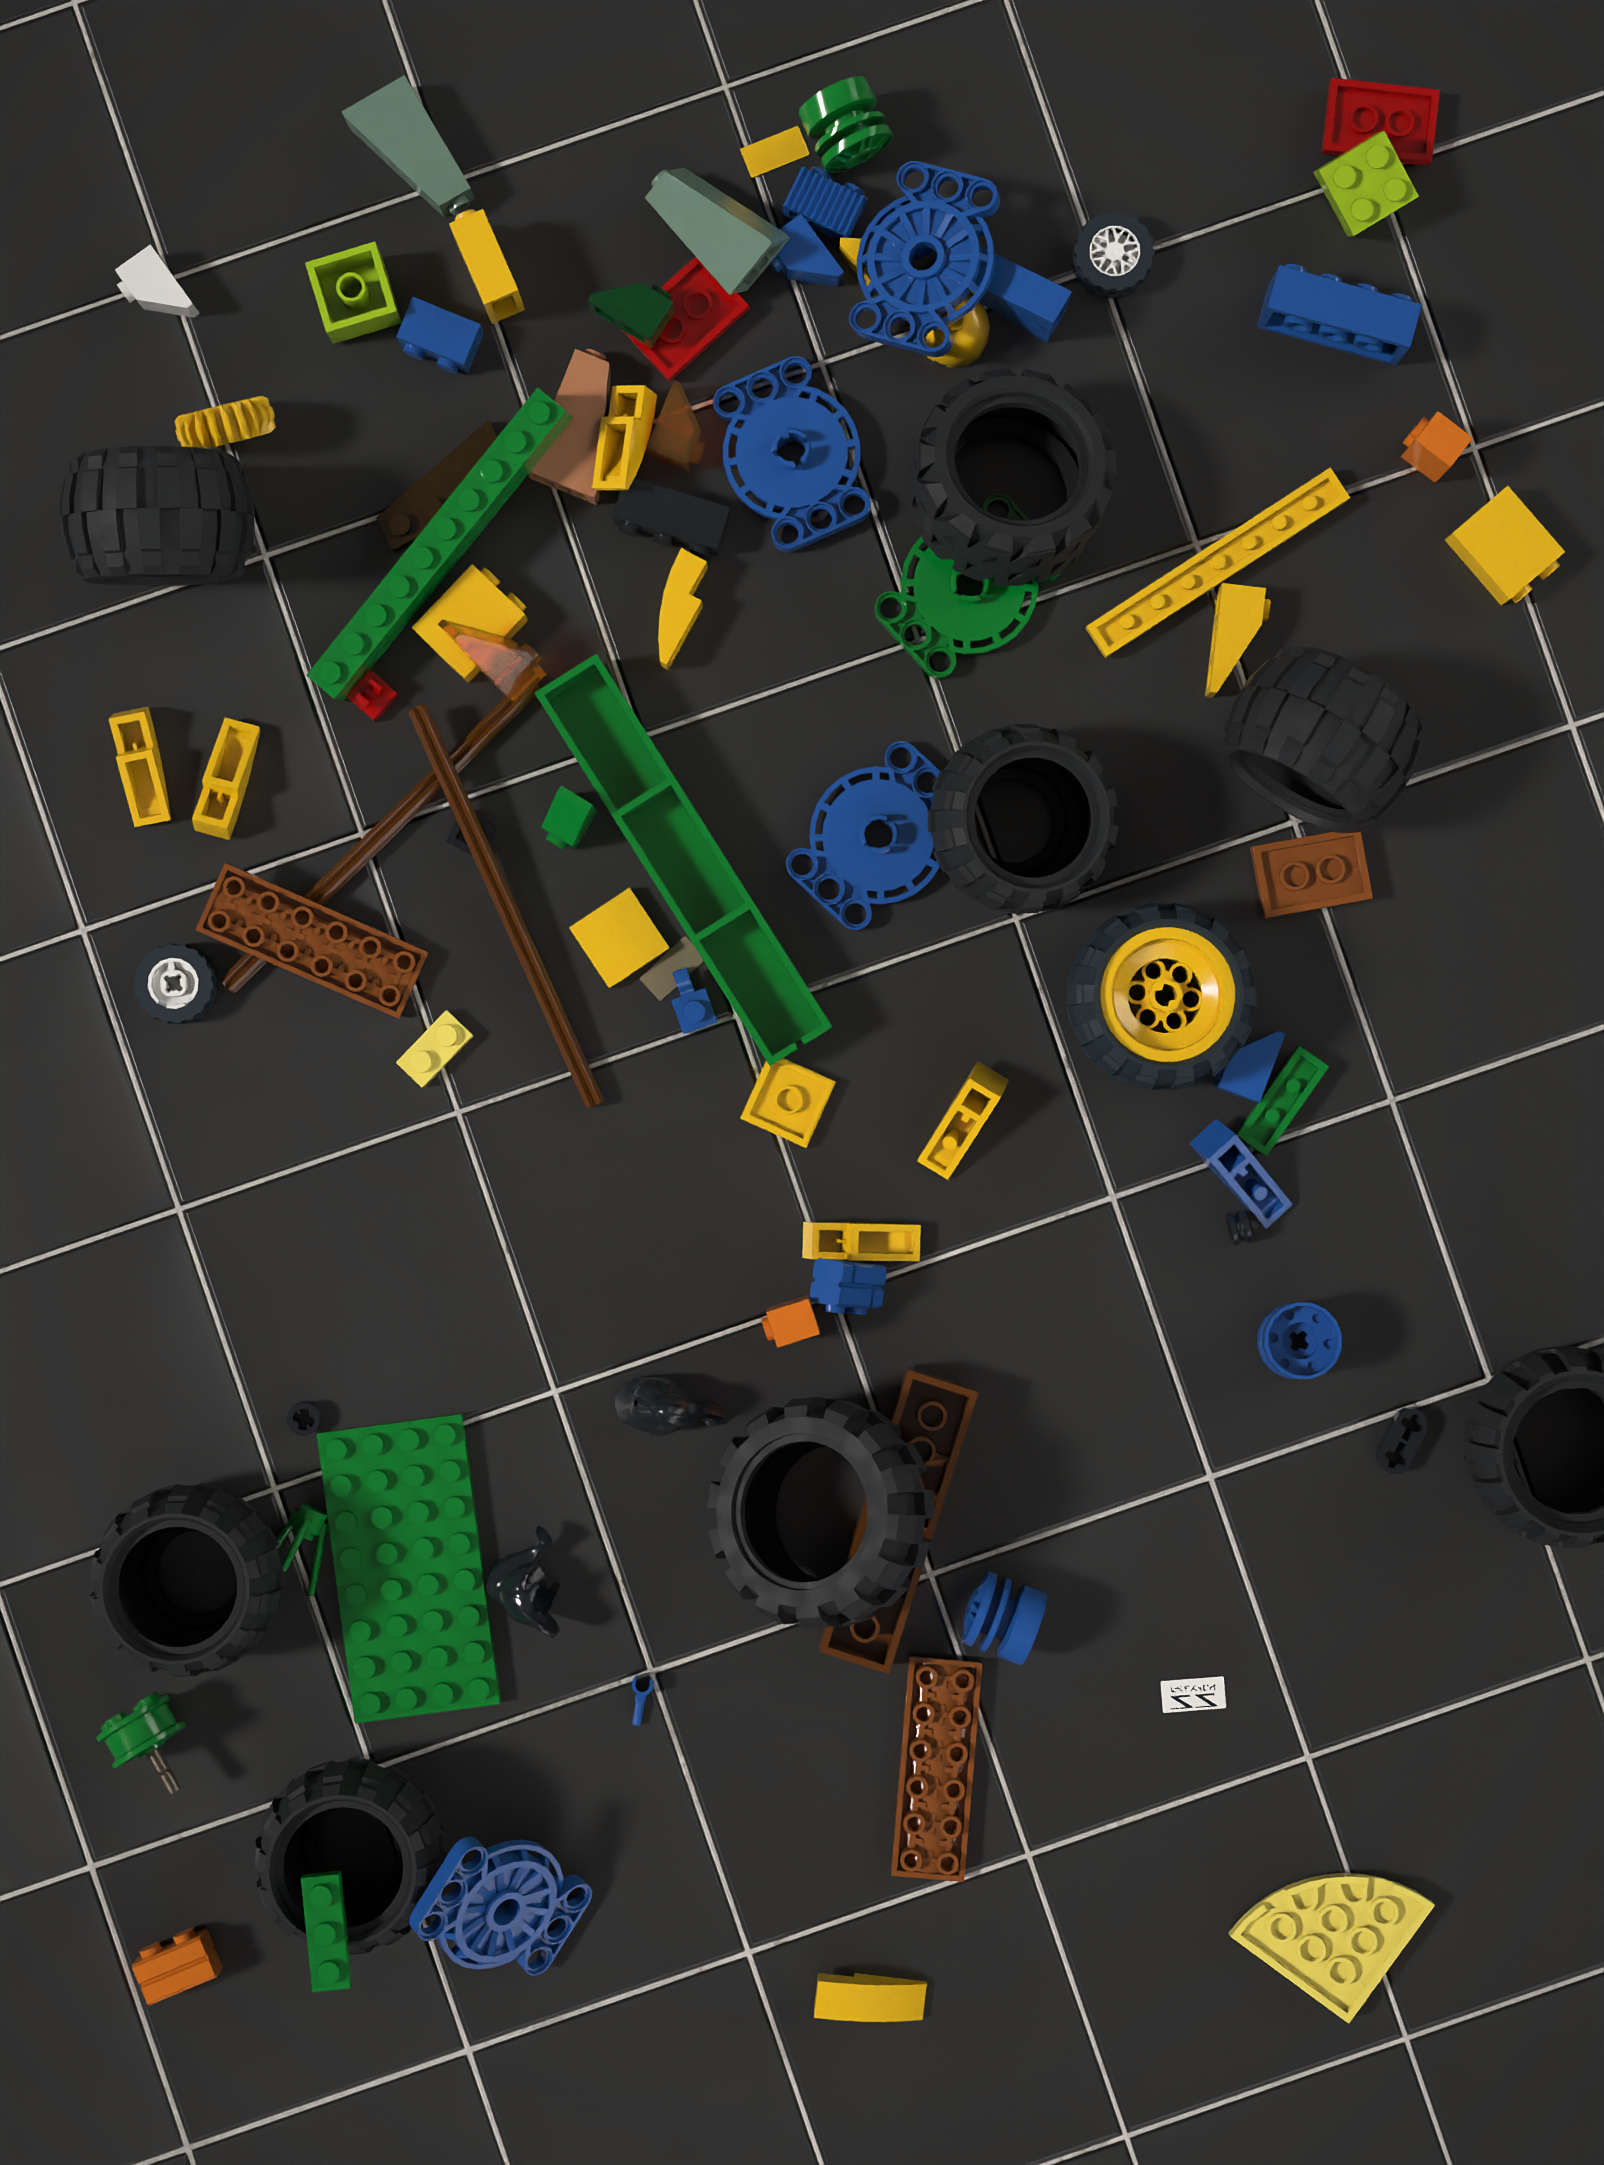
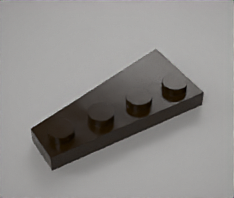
(420, 503)

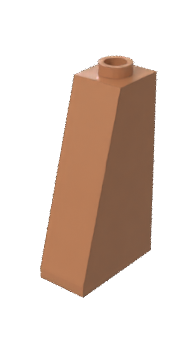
(572, 456)

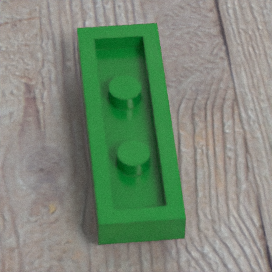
(1281, 1100)
(326, 1931)

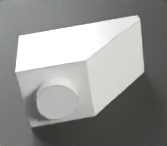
(153, 285)

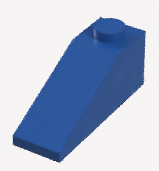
(1241, 1172)

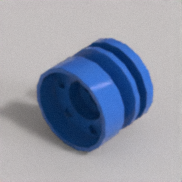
(1320, 1339)
(1005, 1618)

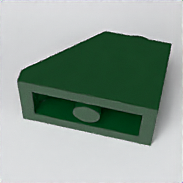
(635, 310)

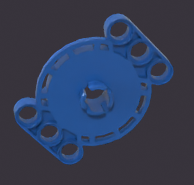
(908, 232)
(779, 483)
(846, 854)
(479, 1919)

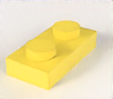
(434, 1049)

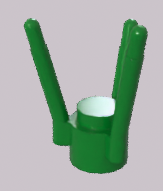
(307, 1523)

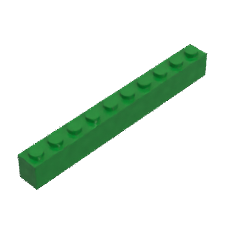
(440, 545)

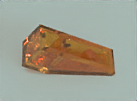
(499, 658)

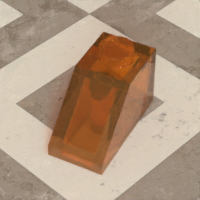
(677, 432)

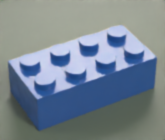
(1339, 314)

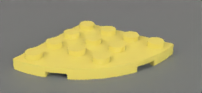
(1334, 1934)

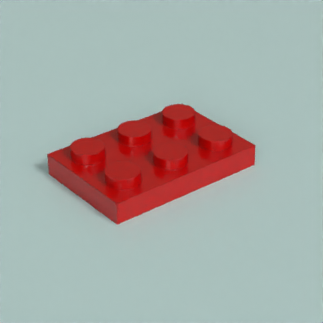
(1365, 108)
(699, 319)

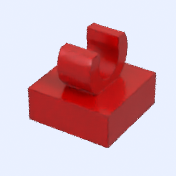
(372, 695)

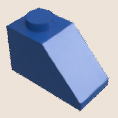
(806, 256)
(1250, 1068)

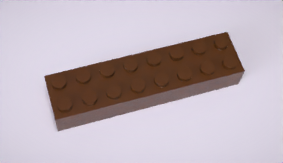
(934, 1418)

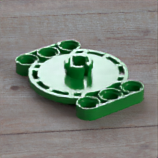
(954, 617)

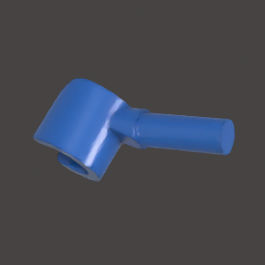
(640, 1699)

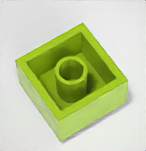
(1366, 184)
(353, 292)

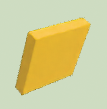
(619, 938)
(788, 1101)

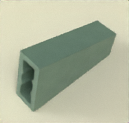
(405, 138)
(716, 228)

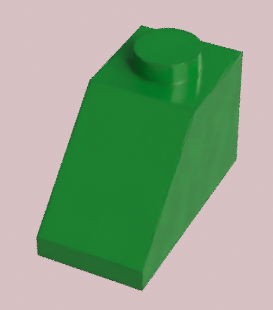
(568, 819)

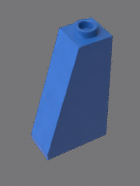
(1024, 297)

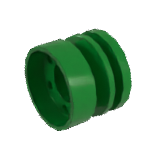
(845, 124)

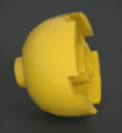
(969, 337)

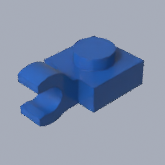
(692, 1007)

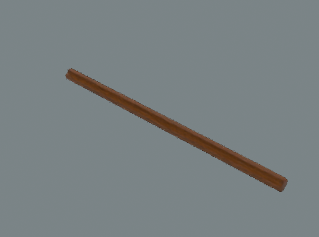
(391, 824)
(506, 905)

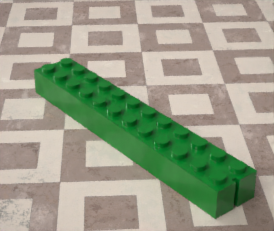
(683, 859)

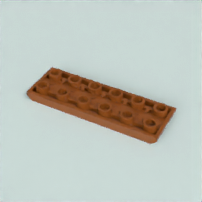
(311, 940)
(936, 1768)

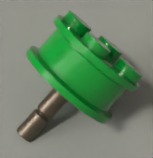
(142, 1735)

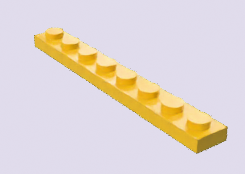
(1217, 562)

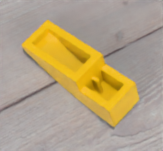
(623, 437)
(679, 605)
(140, 766)
(226, 779)
(861, 1241)
(869, 1998)

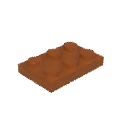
(1311, 873)

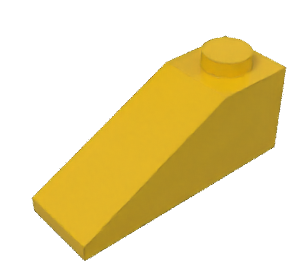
(1236, 621)
(963, 1120)

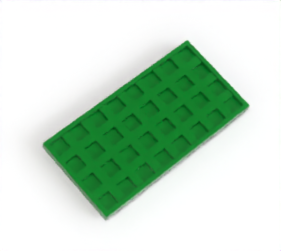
(408, 1568)

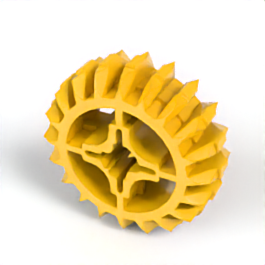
(225, 423)

